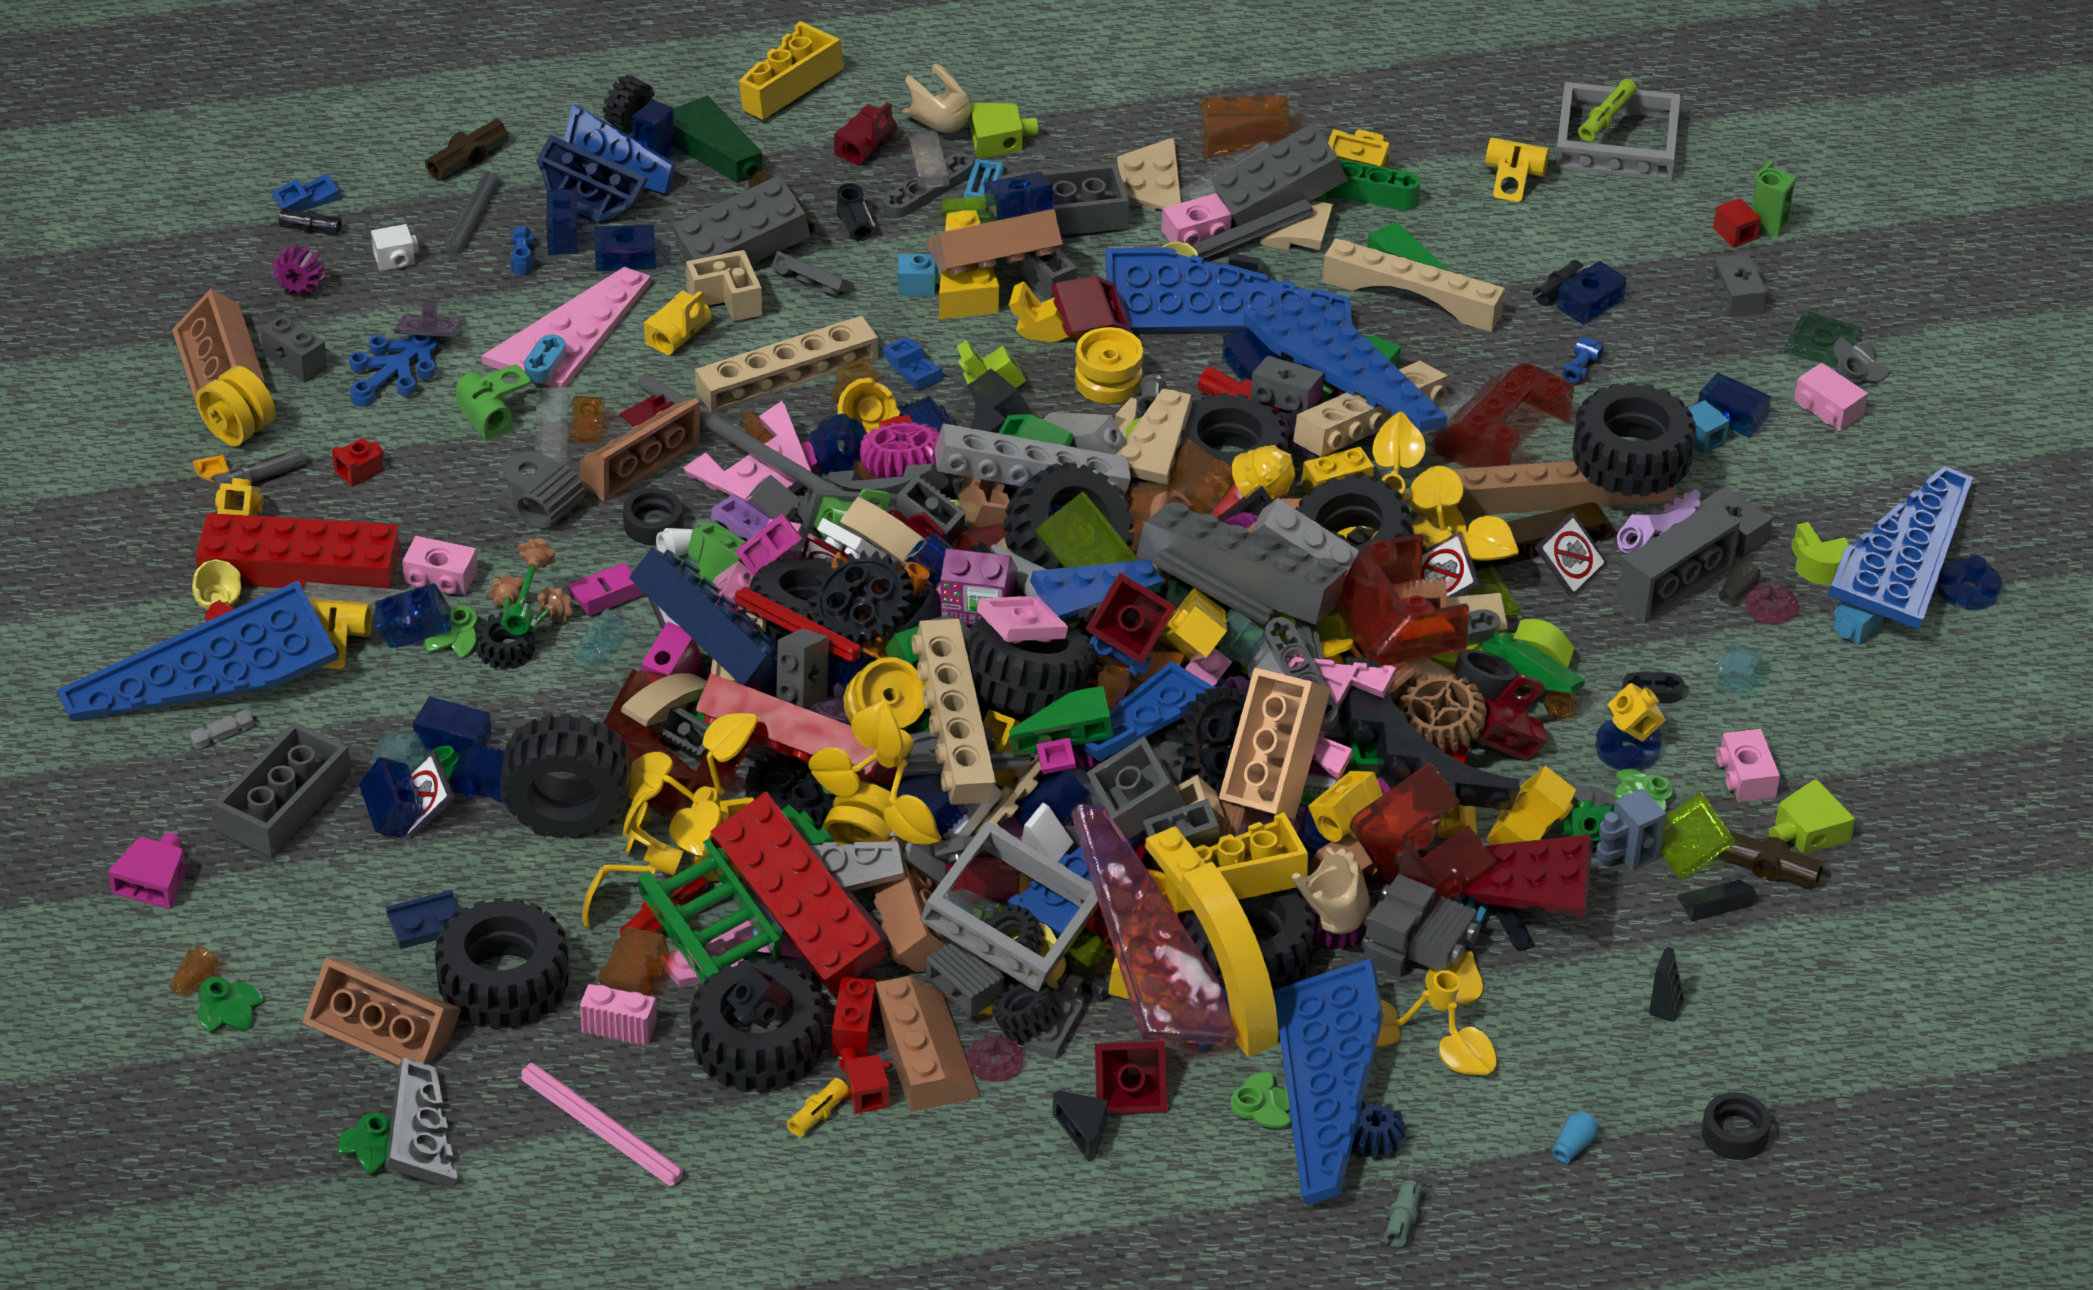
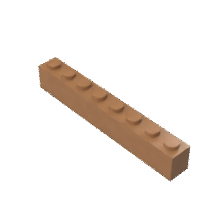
(1538, 489)

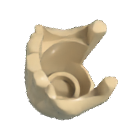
(940, 112)
(1336, 891)

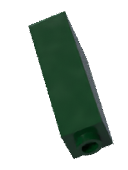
(715, 140)

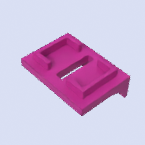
(594, 597)

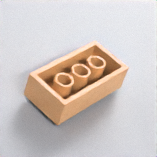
(1274, 743)

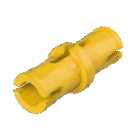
(831, 1094)

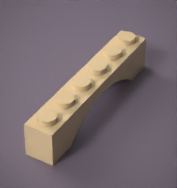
(1466, 298)

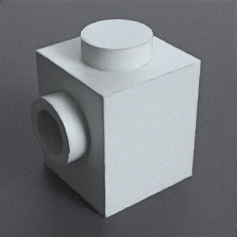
(394, 247)

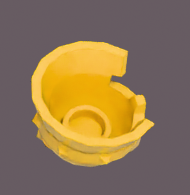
(868, 403)
(1264, 467)

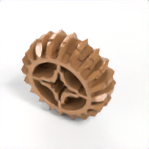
(1439, 707)

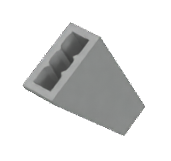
(1090, 431)

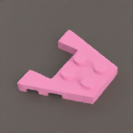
(749, 471)
(1340, 677)

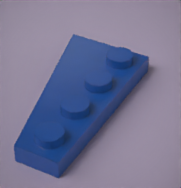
(613, 145)
(1083, 587)
(1148, 709)
(1048, 905)

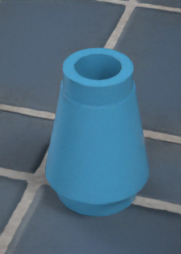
(1575, 1136)

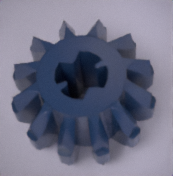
(1379, 1130)

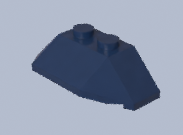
(601, 185)

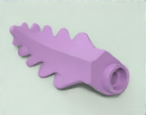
(1657, 522)

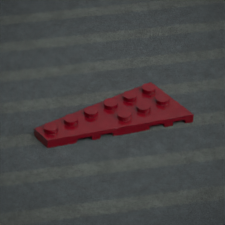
(1538, 874)

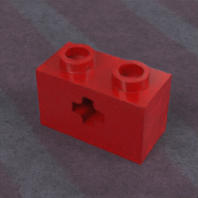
(853, 1015)

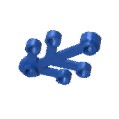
(422, 346)

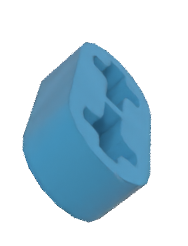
(551, 361)

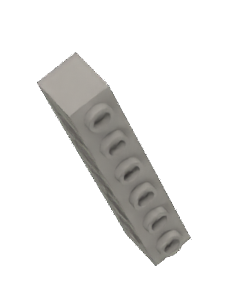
(1017, 459)

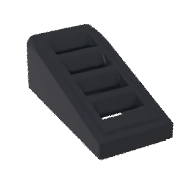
(1667, 988)

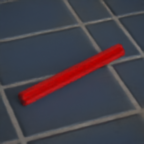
(793, 622)

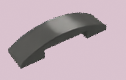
(853, 482)

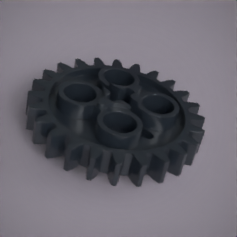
(863, 598)
(1210, 719)
(789, 783)

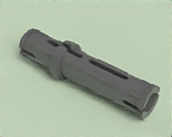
(262, 469)

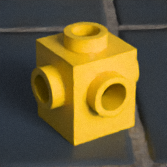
(229, 494)
(1636, 711)

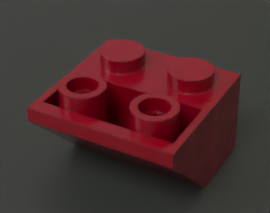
(1088, 305)

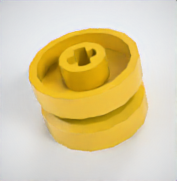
(1108, 365)
(235, 405)
(889, 680)
(859, 816)

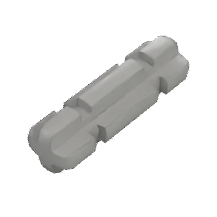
(221, 729)

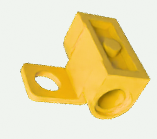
(1361, 148)
(1515, 161)
(677, 322)
(342, 619)
(1342, 801)

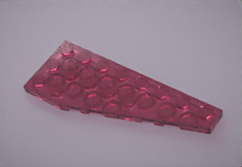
(1161, 967)

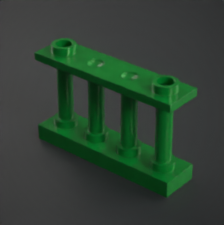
(692, 943)

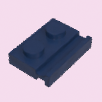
(421, 918)

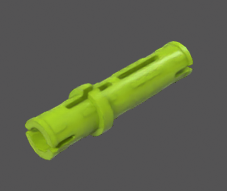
(1592, 127)

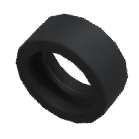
(651, 500)
(1486, 671)
(1730, 1145)

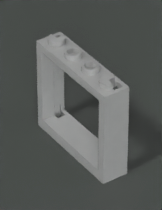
(1611, 158)
(988, 941)

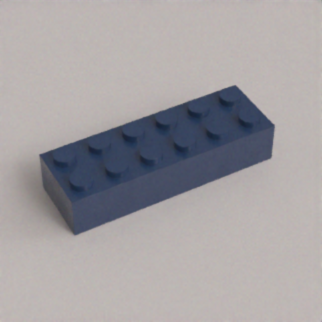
(709, 619)

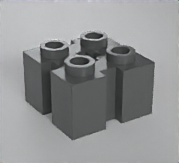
(1394, 922)

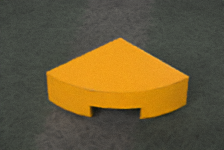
(210, 466)

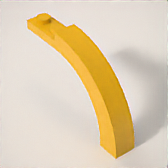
(1230, 935)

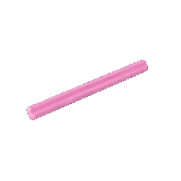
(602, 1124)

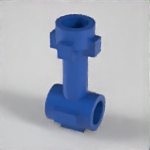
(522, 259)
(1586, 350)
(1102, 648)

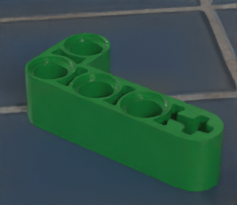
(1376, 186)

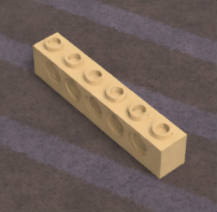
(785, 364)
(1351, 418)
(954, 712)

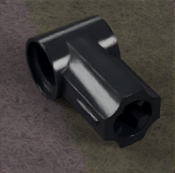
(854, 212)

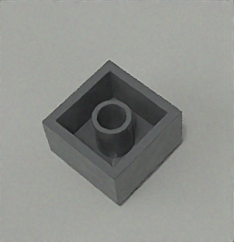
(1135, 787)

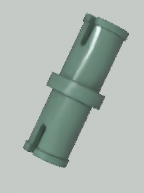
(1403, 1213)

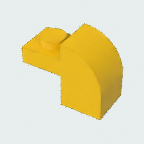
(1036, 319)

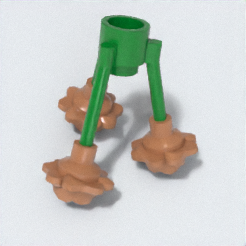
(512, 592)

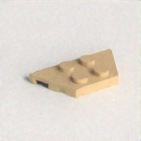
(1151, 176)

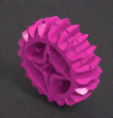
(893, 447)

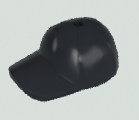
(926, 607)

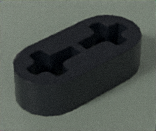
(1658, 683)

